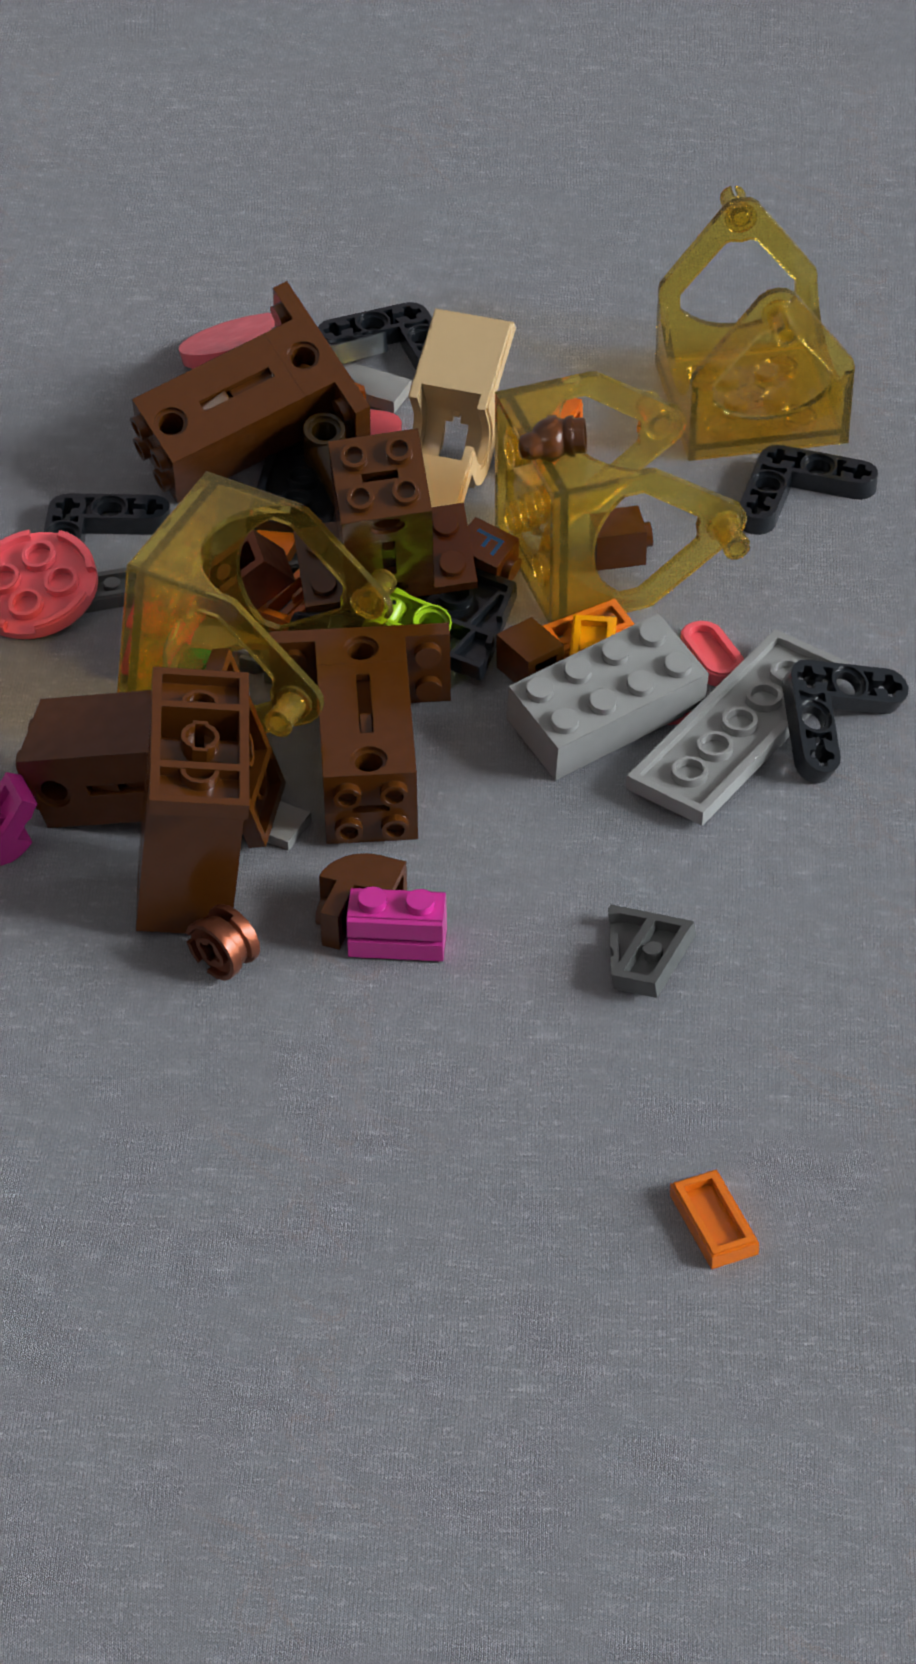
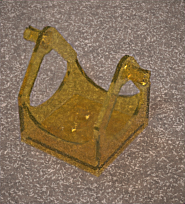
(771, 372)
(565, 502)
(191, 597)

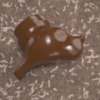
(554, 438)

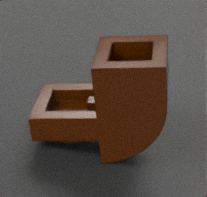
(350, 872)

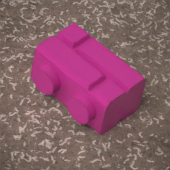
(396, 924)

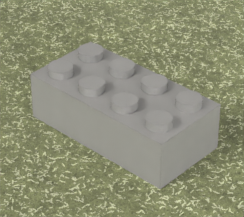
(606, 696)

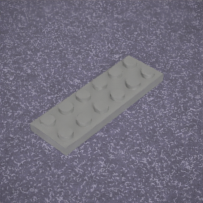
(725, 733)

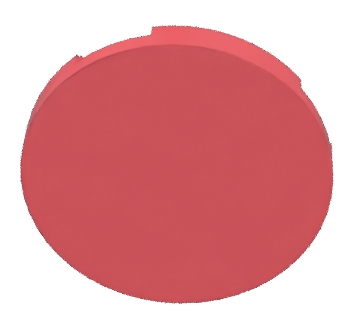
(223, 338)
(44, 583)

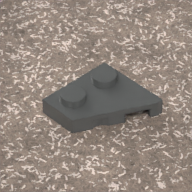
(646, 948)

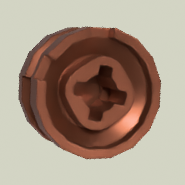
(223, 941)

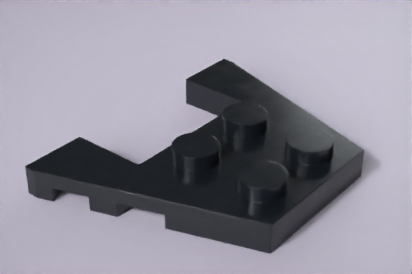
(476, 620)

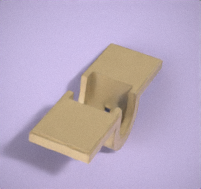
(457, 379)

